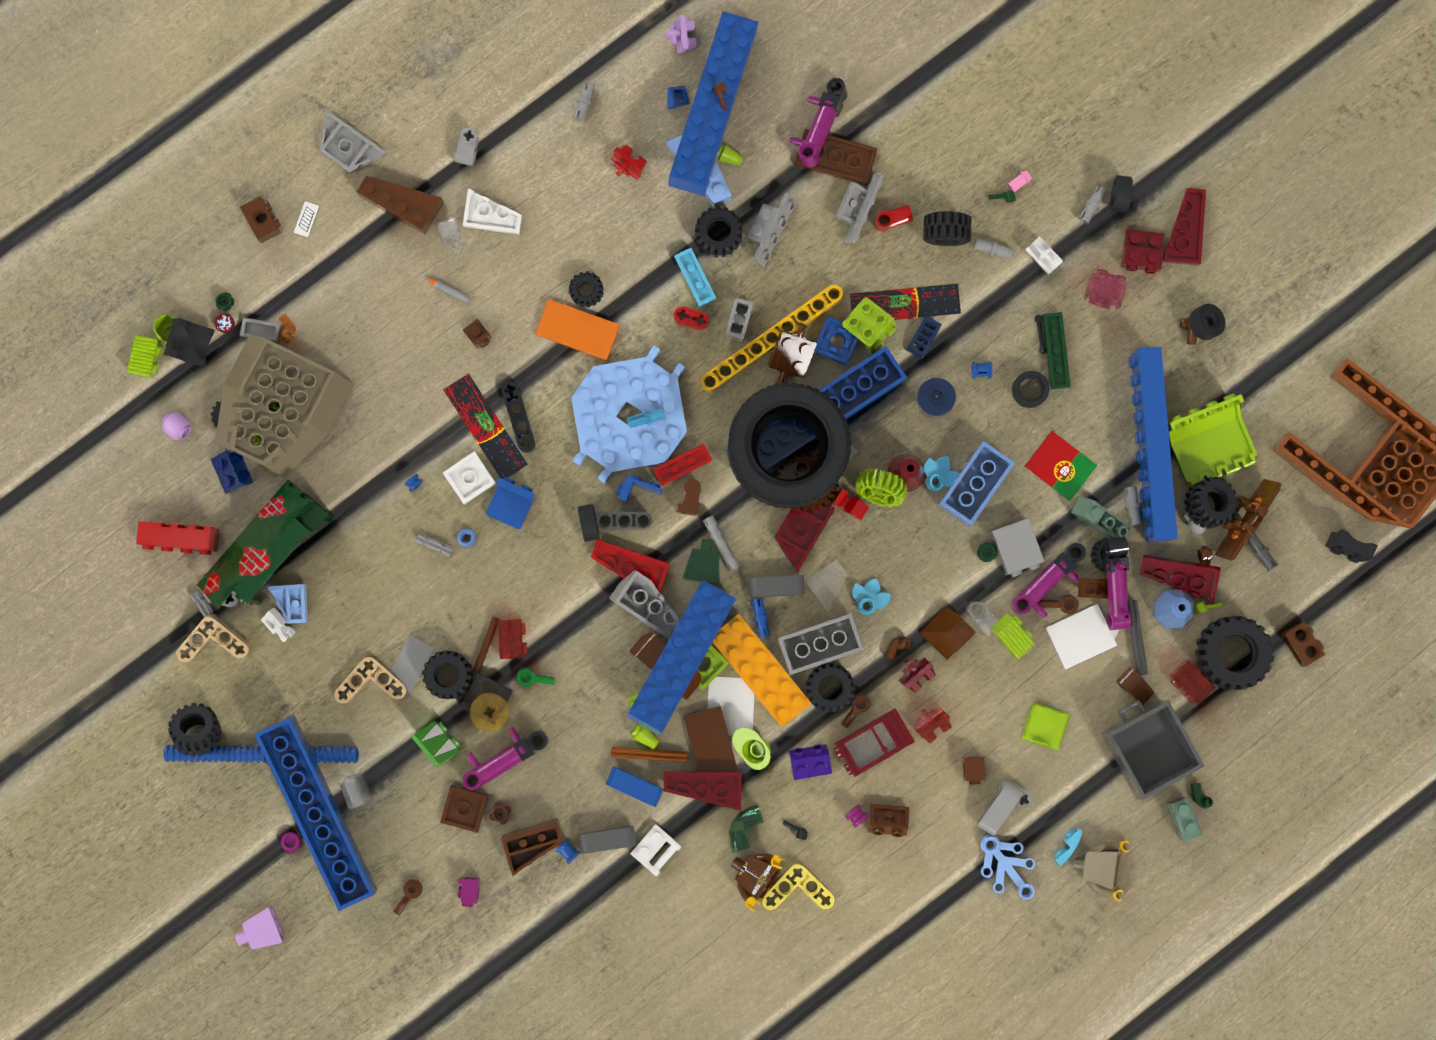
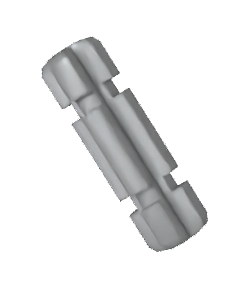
(434, 544)
(203, 605)

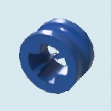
(413, 482)

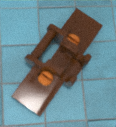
(1242, 530)

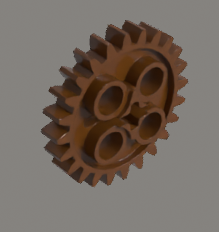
(790, 472)

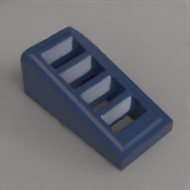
(931, 322)

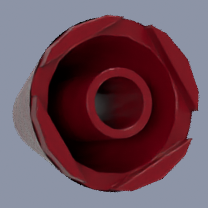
(899, 466)

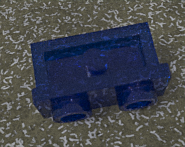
(231, 471)

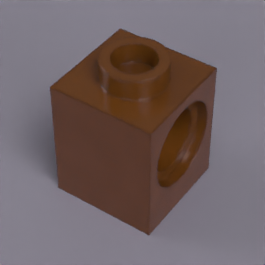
(974, 769)

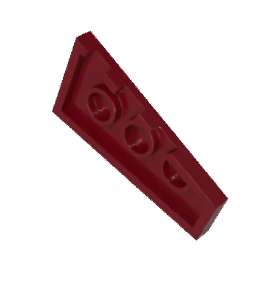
(1187, 233)
(1191, 577)
(709, 787)

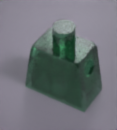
(703, 564)

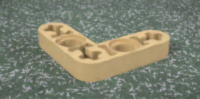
(214, 633)
(374, 676)

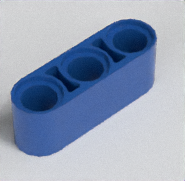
(634, 786)

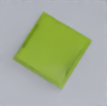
(1045, 726)

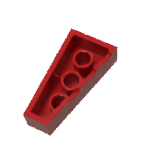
(177, 536)

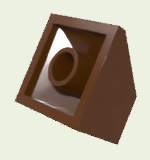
(947, 632)

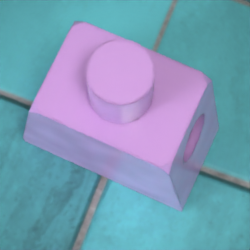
(261, 930)

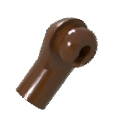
(1191, 338)

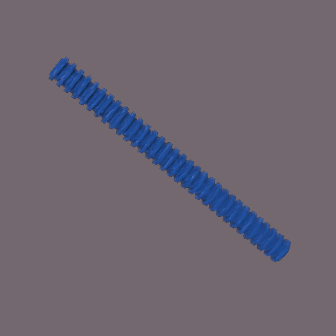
(255, 754)

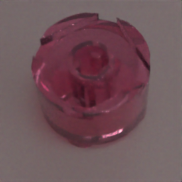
(1105, 289)

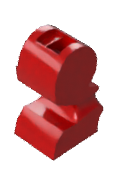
(850, 505)

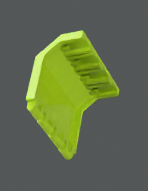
(1211, 440)

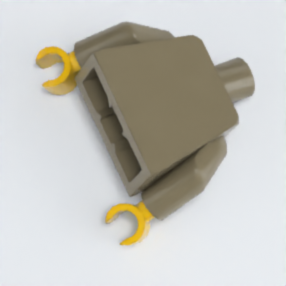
(1102, 868)

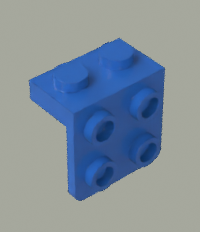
(625, 489)
(510, 503)

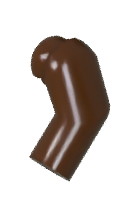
(895, 645)

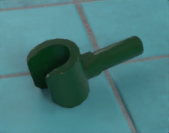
(1008, 195)

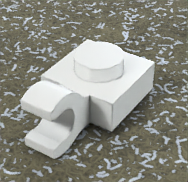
(275, 623)

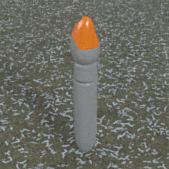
(449, 290)

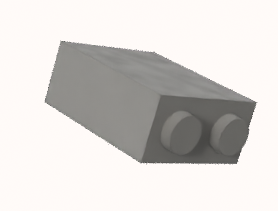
(1017, 547)

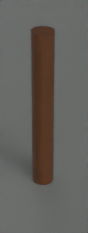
(486, 644)

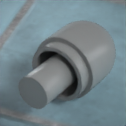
(1195, 528)

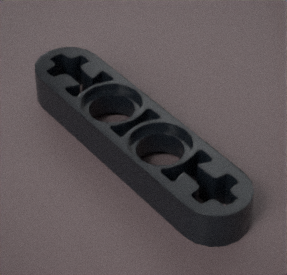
(516, 417)

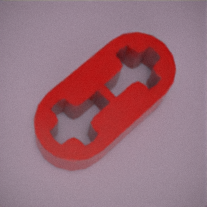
(692, 314)

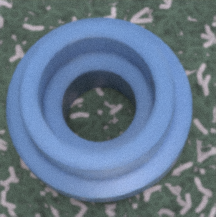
(462, 533)

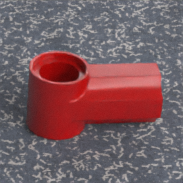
(894, 217)

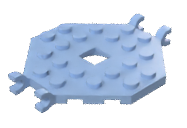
(605, 394)

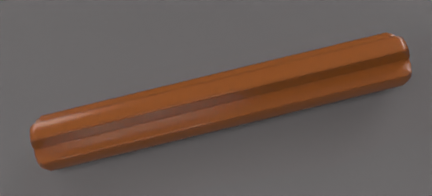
(648, 754)

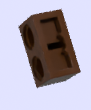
(1299, 648)

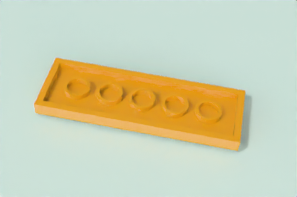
(760, 671)

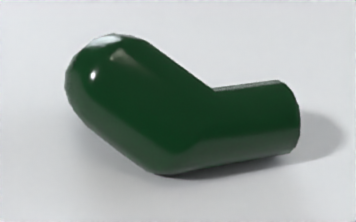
(1199, 798)

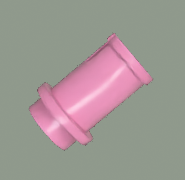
(1019, 181)

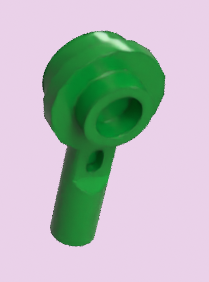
(526, 677)

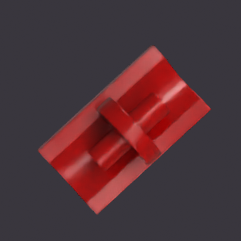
(626, 164)

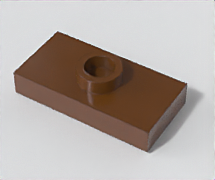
(1093, 588)

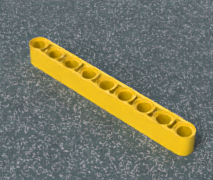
(766, 346)

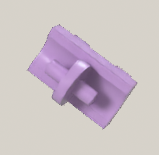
(678, 34)

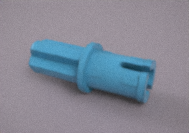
(646, 417)

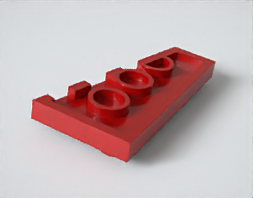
(626, 561)

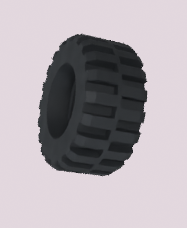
(1259, 648)

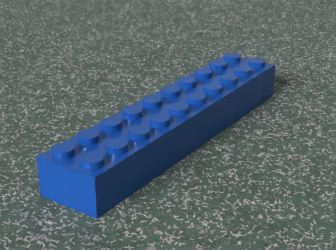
(706, 119)
(849, 391)
(1153, 445)
(316, 812)

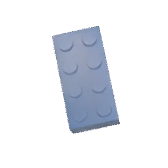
(976, 484)

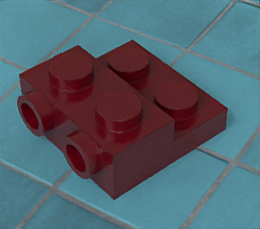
(1142, 251)

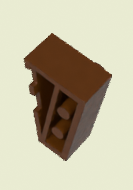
(530, 843)

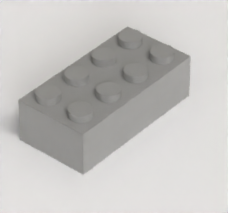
(820, 644)

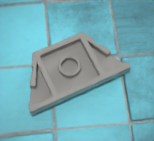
(346, 145)

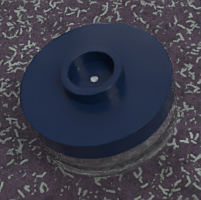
(936, 398)

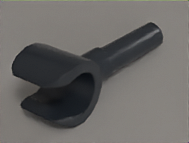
(801, 832)

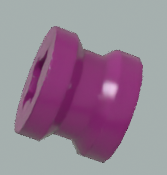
(856, 815)

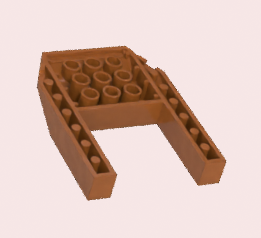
(1396, 475)

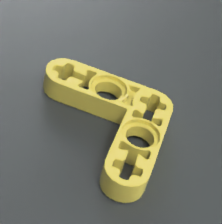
(801, 882)

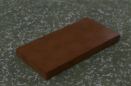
(843, 159)
(710, 741)

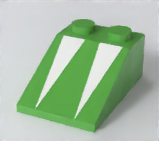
(437, 743)

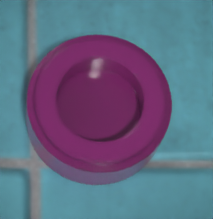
(290, 841)

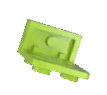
(870, 324)

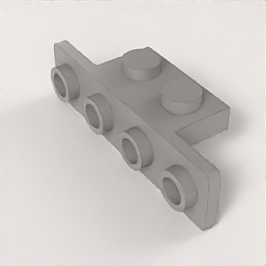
(857, 204)
(769, 227)

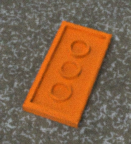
(577, 329)

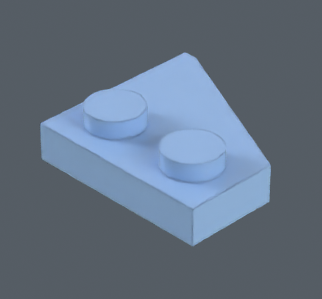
(292, 602)

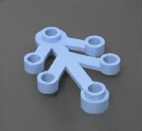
(1004, 864)

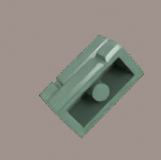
(1184, 818)

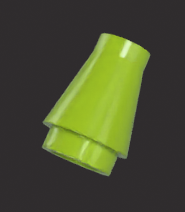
(729, 156)
(644, 736)

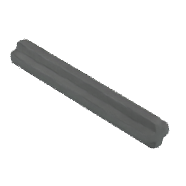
(1137, 639)

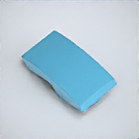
(1071, 840)

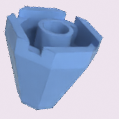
(1167, 610)

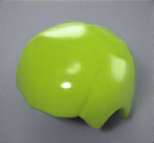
(162, 327)

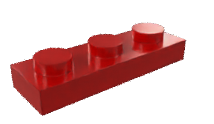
(682, 465)

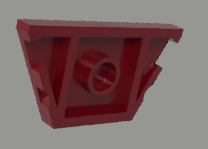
(801, 532)

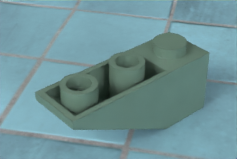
(1100, 518)

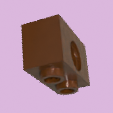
(252, 212)

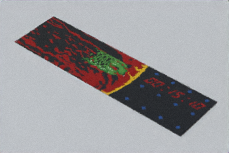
(914, 301)
(485, 427)

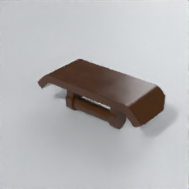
(649, 649)

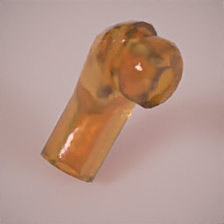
(289, 329)

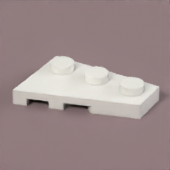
(490, 216)

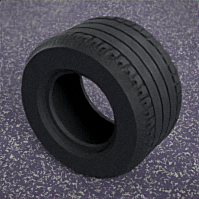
(797, 403)

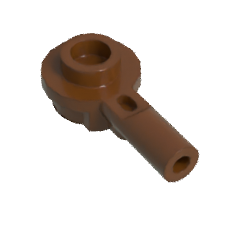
(1205, 555)
(1067, 604)
(859, 703)
(412, 890)

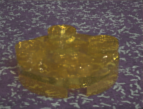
(483, 721)

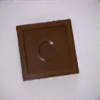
(464, 808)

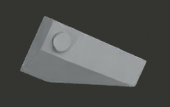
(645, 602)

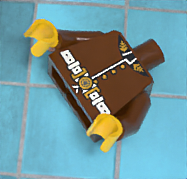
(756, 876)

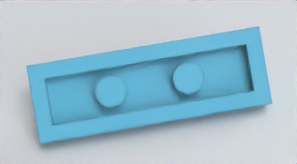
(695, 277)

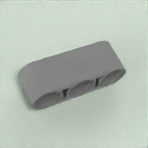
(1000, 808)

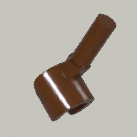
(719, 89)

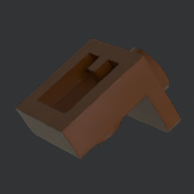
(477, 334)

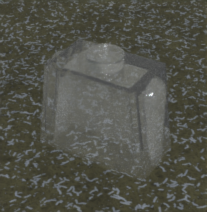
(355, 790)

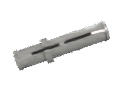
(724, 549)

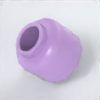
(176, 425)

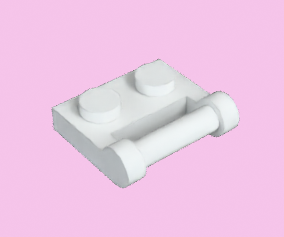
(650, 846)

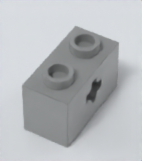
(739, 320)

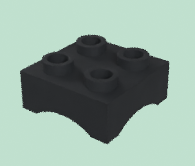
(188, 341)
(1345, 544)
(485, 685)

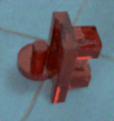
(931, 721)

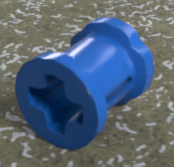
(981, 370)
(567, 851)

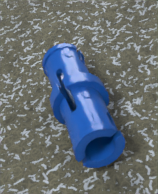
(760, 617)

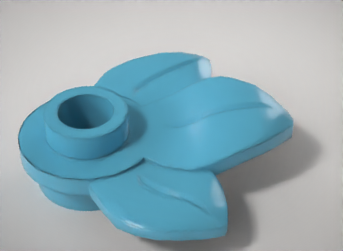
(940, 471)
(871, 594)

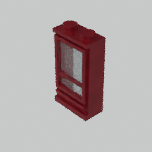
(873, 743)

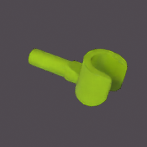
(1202, 607)

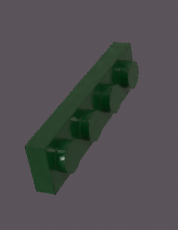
(1056, 351)

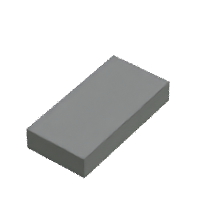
(261, 328)

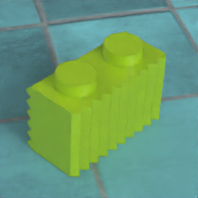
(145, 357)
(1013, 636)

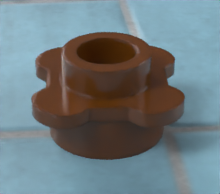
(499, 808)

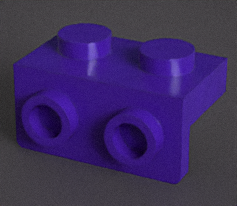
(810, 761)

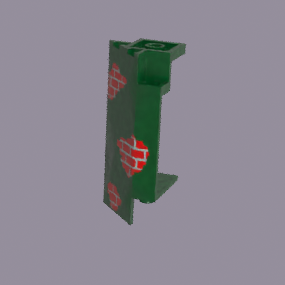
(263, 546)

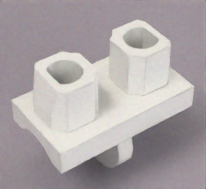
(1044, 255)

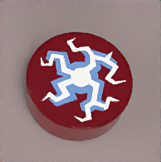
(224, 323)

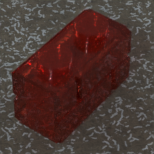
(511, 639)
(1191, 682)

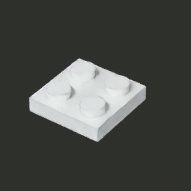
(469, 478)

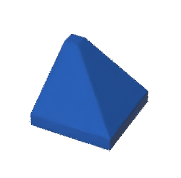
(677, 97)

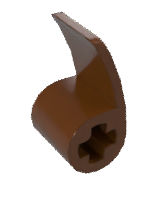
(1135, 685)

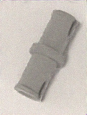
(583, 102)
(1092, 204)
(993, 248)
(1133, 506)

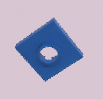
(830, 328)

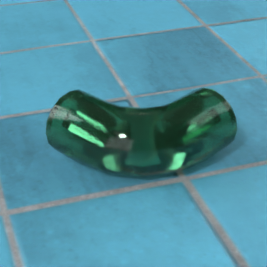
(740, 826)

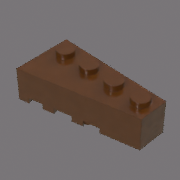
(403, 203)

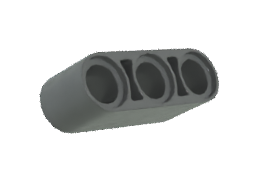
(615, 517)
(776, 586)
(607, 839)

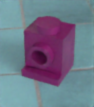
(469, 891)

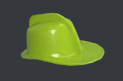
(752, 748)

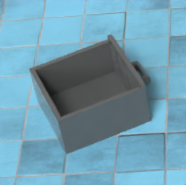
(1152, 748)

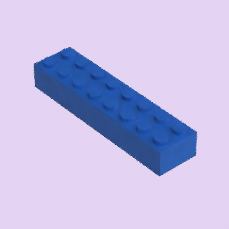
(681, 658)

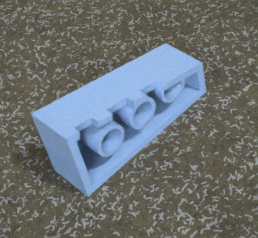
(717, 191)

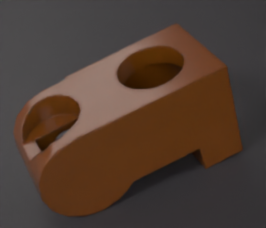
(692, 489)

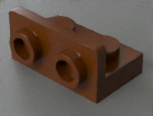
(888, 820)

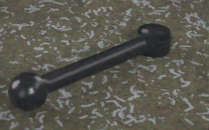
(1038, 318)

